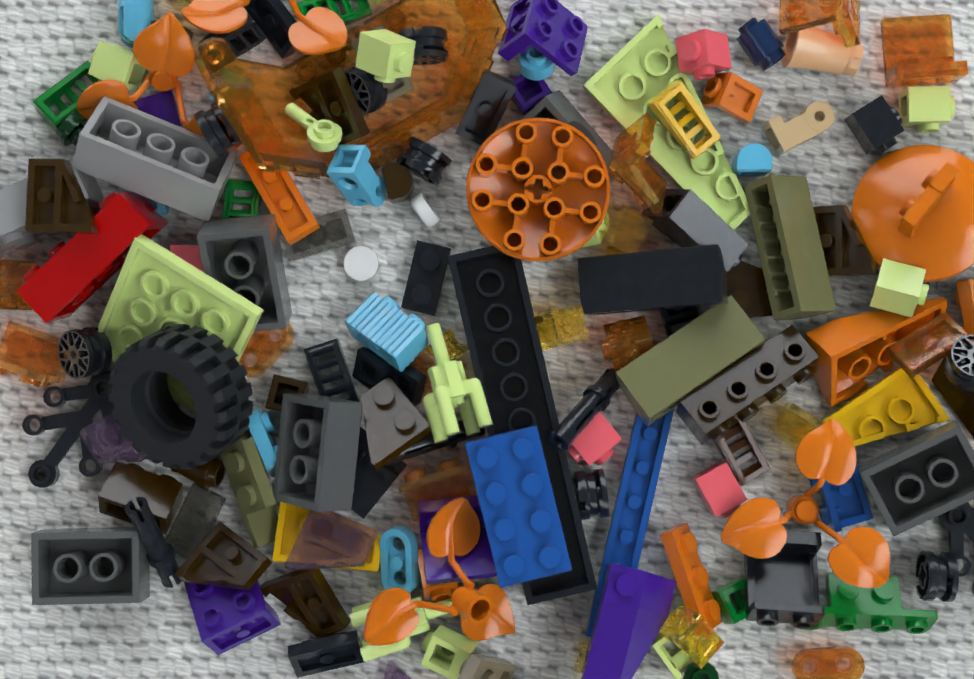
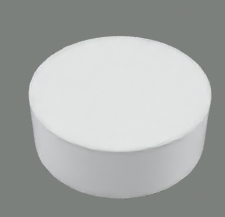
(425, 210)
(361, 263)

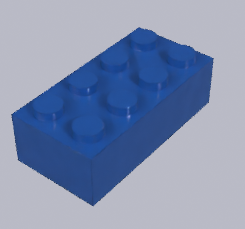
(518, 506)

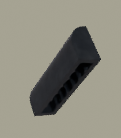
(652, 280)

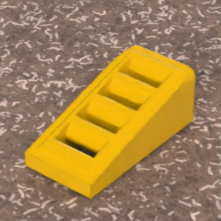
(685, 101)

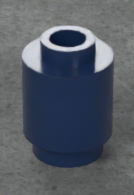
(760, 43)

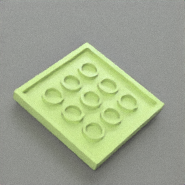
(165, 291)

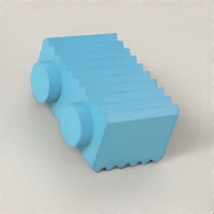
(388, 330)

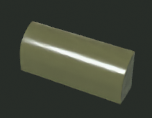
(789, 247)
(688, 360)

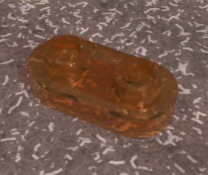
(266, 350)
(826, 663)

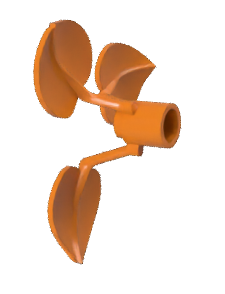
(314, 34)
(167, 54)
(758, 529)
(483, 610)

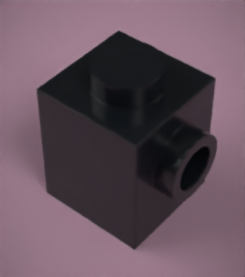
(875, 125)

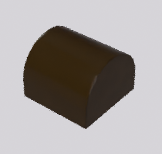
(397, 182)
(284, 385)

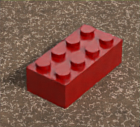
(89, 260)

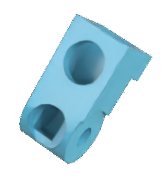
(356, 177)

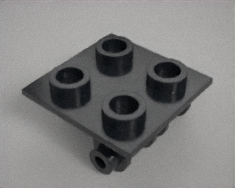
(368, 483)

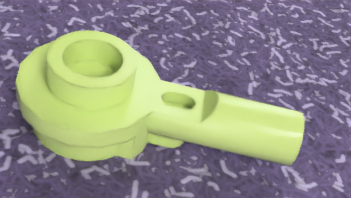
(321, 134)

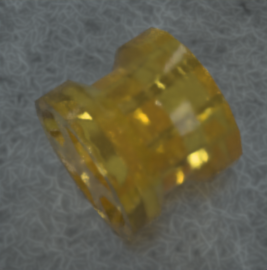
(454, 349)

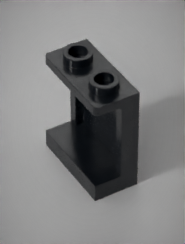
(785, 584)

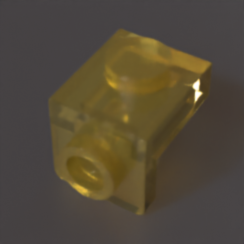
(692, 635)

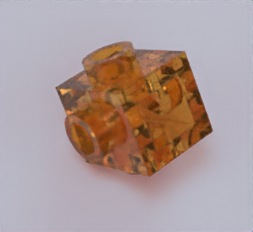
(10, 281)
(626, 341)

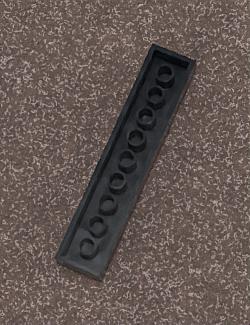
(518, 390)

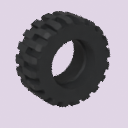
(153, 418)

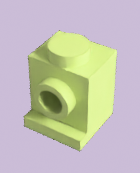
(446, 651)

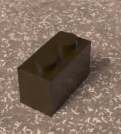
(132, 481)

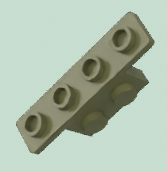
(251, 490)

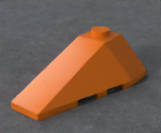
(859, 345)

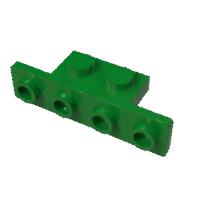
(871, 608)

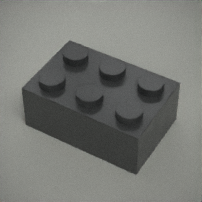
(249, 261)
(317, 452)
(922, 477)
(89, 566)

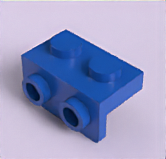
(844, 503)

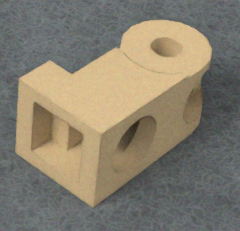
(808, 125)

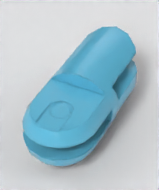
(133, 18)

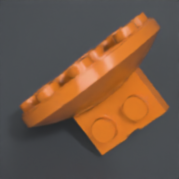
(537, 189)
(919, 210)

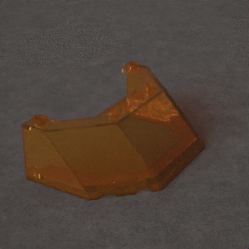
(257, 93)

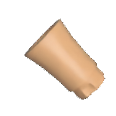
(821, 52)

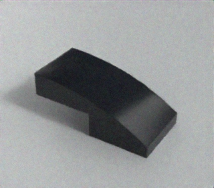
(372, 369)

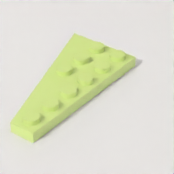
(625, 88)

